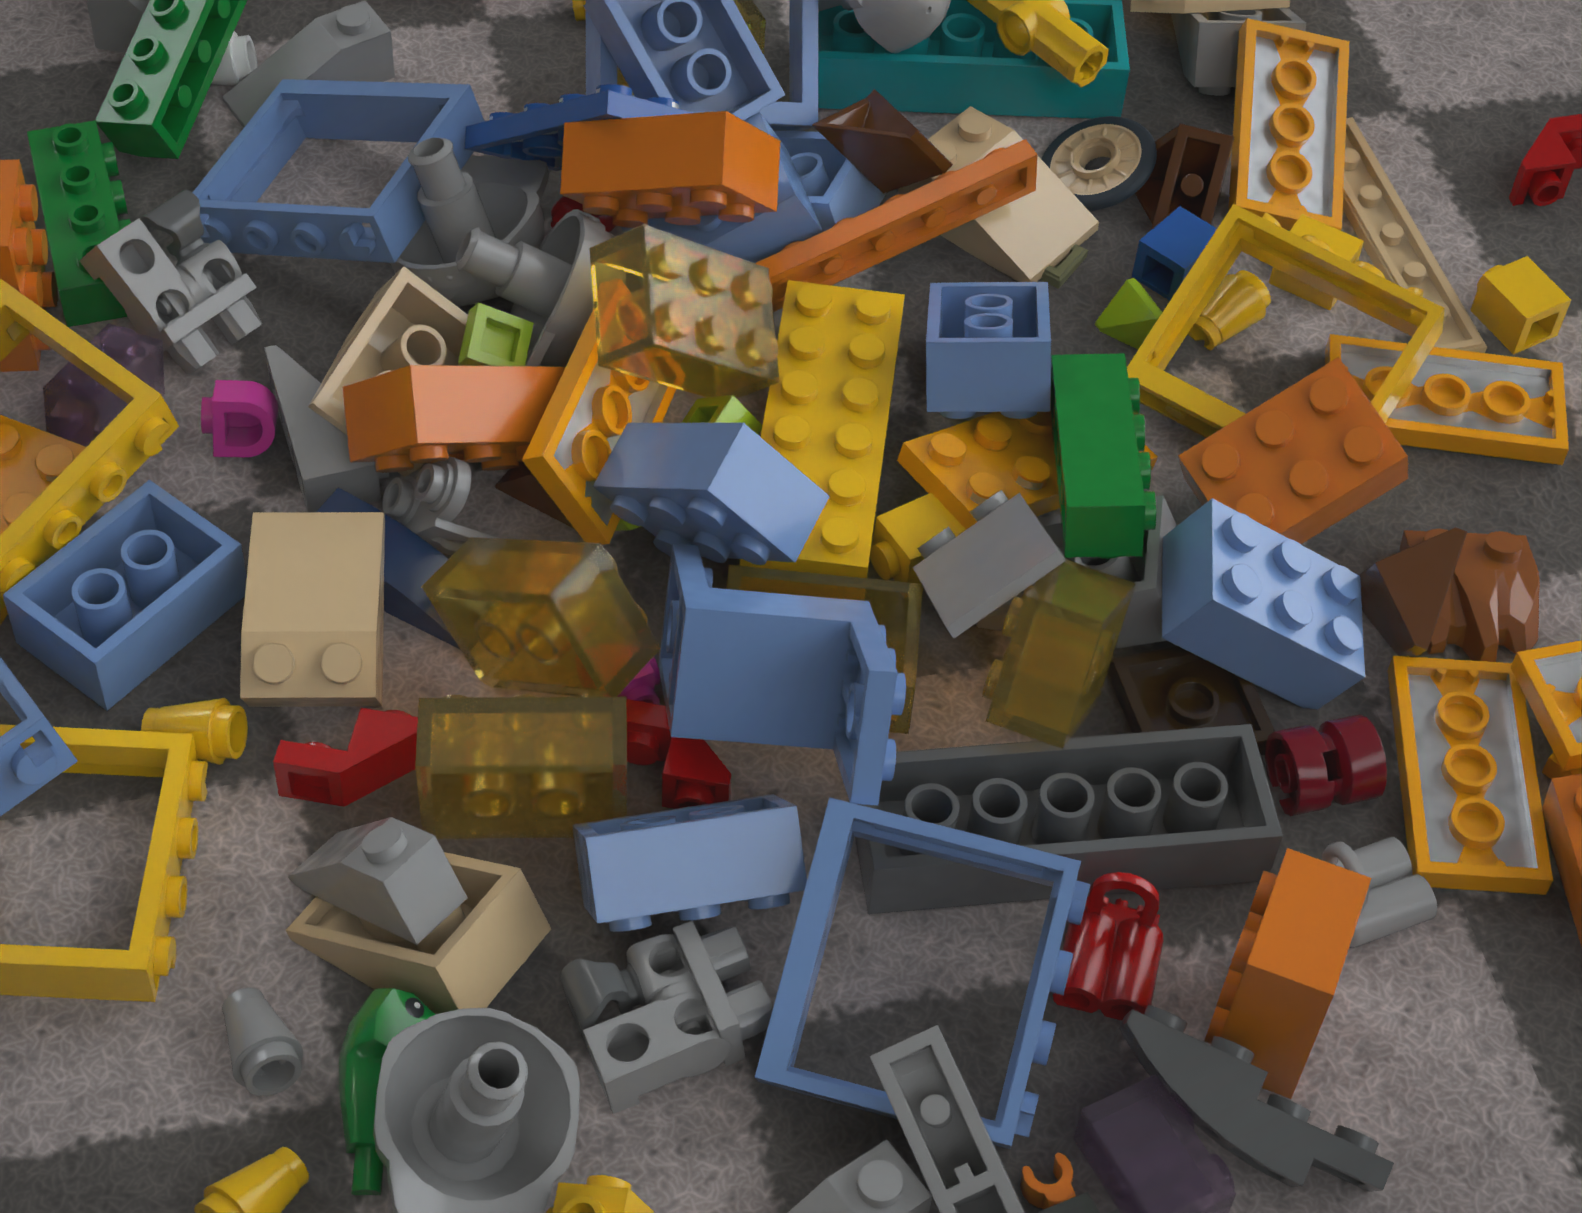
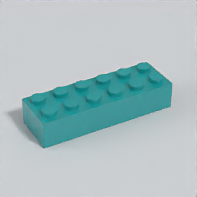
(970, 66)

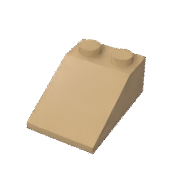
(1025, 233)
(398, 329)
(314, 610)
(455, 964)

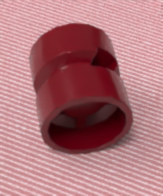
(1334, 763)

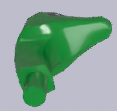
(360, 1059)

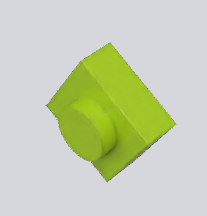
(494, 338)

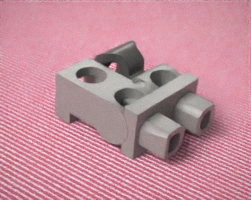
(176, 300)
(684, 1015)

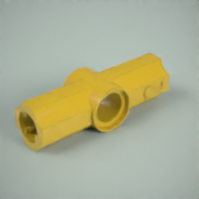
(1048, 33)

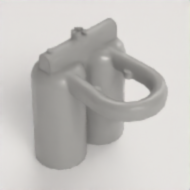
(1394, 895)

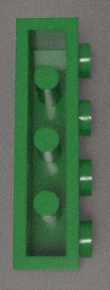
(167, 75)
(78, 213)
(1100, 456)

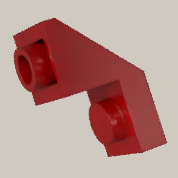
(1550, 162)
(377, 754)
(691, 768)

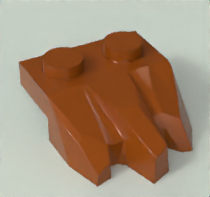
(1489, 596)

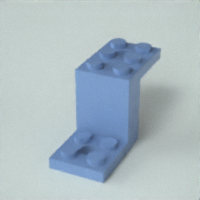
(780, 672)

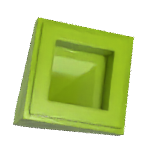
(1129, 314)

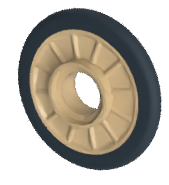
(1130, 163)

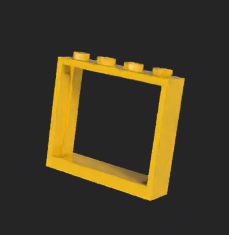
(1304, 259)
(101, 467)
(163, 893)

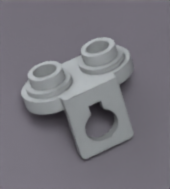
(432, 499)

